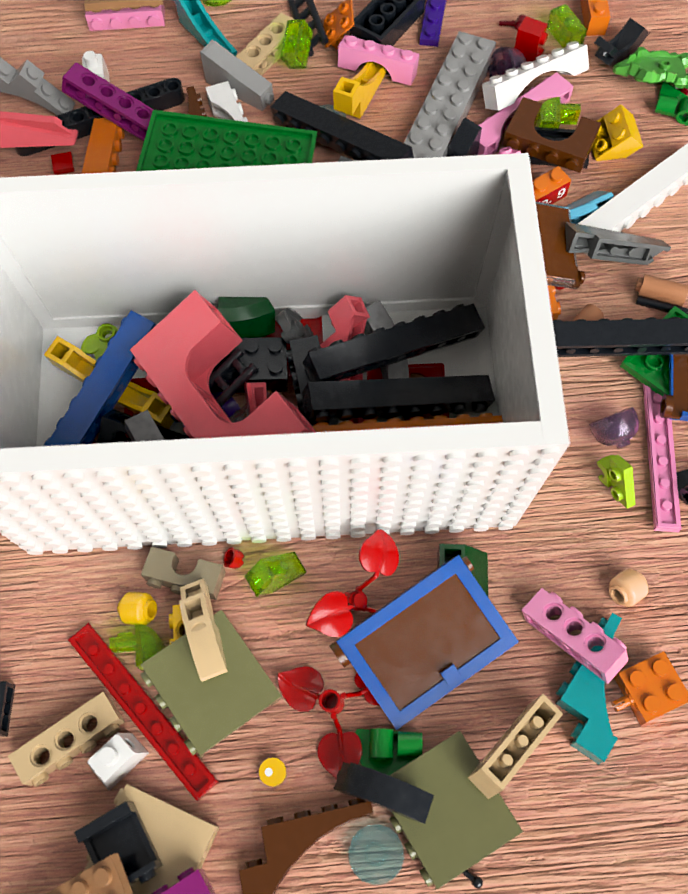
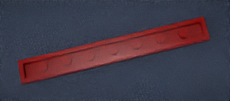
(143, 712)

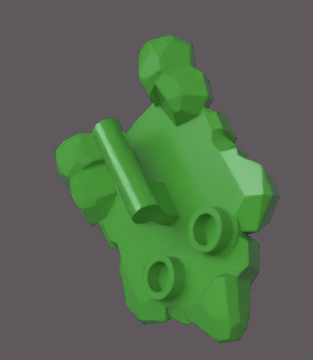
(655, 67)

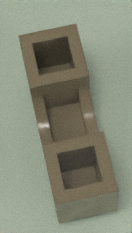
(161, 571)

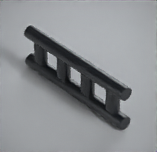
(315, 23)
(217, 377)

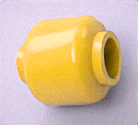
(137, 608)

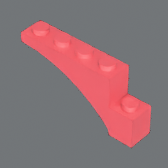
(348, 319)

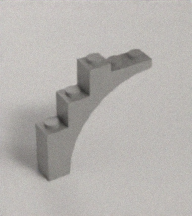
(29, 84)

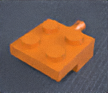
(650, 688)

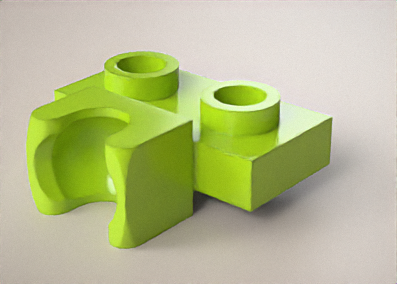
(619, 475)

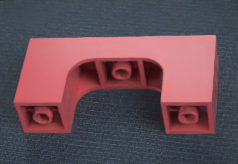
(179, 363)

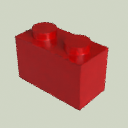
(531, 38)

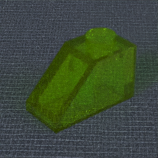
(274, 573)

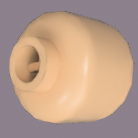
(628, 588)

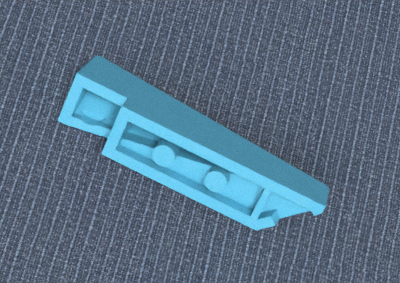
(587, 205)

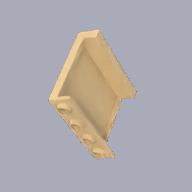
(177, 836)

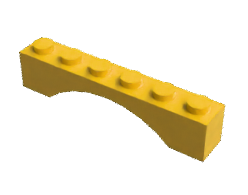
(135, 398)

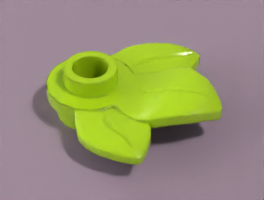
(97, 343)

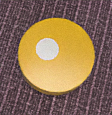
(272, 772)

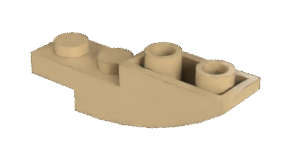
(201, 630)

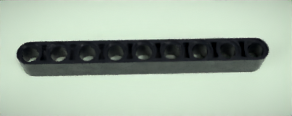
(156, 96)

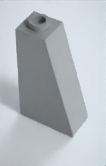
(223, 66)

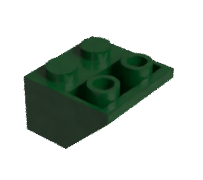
(477, 557)

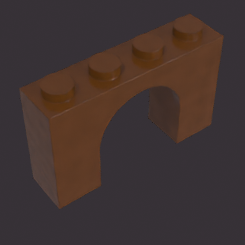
(567, 153)

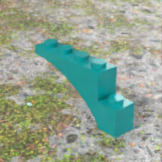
(199, 23)
(586, 701)

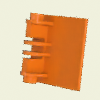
(338, 23)

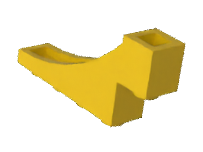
(355, 94)

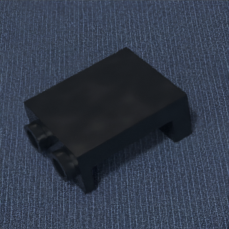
(122, 833)

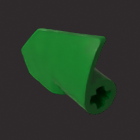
(672, 103)
(389, 749)

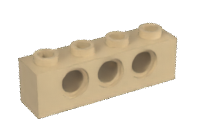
(266, 46)
(515, 746)
(27, 757)

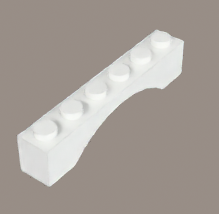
(505, 88)
(223, 102)

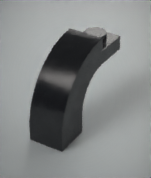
(622, 45)
(384, 791)

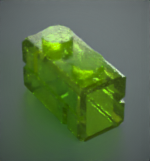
(566, 26)
(296, 44)

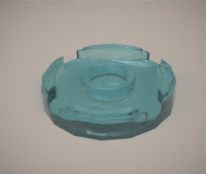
(376, 854)

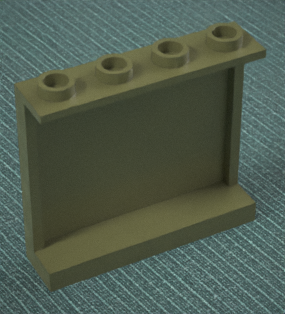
(218, 705)
(461, 820)

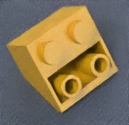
(617, 135)

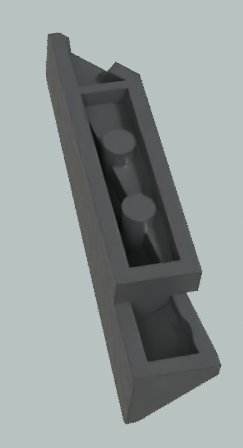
(612, 245)

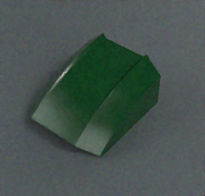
(248, 315)

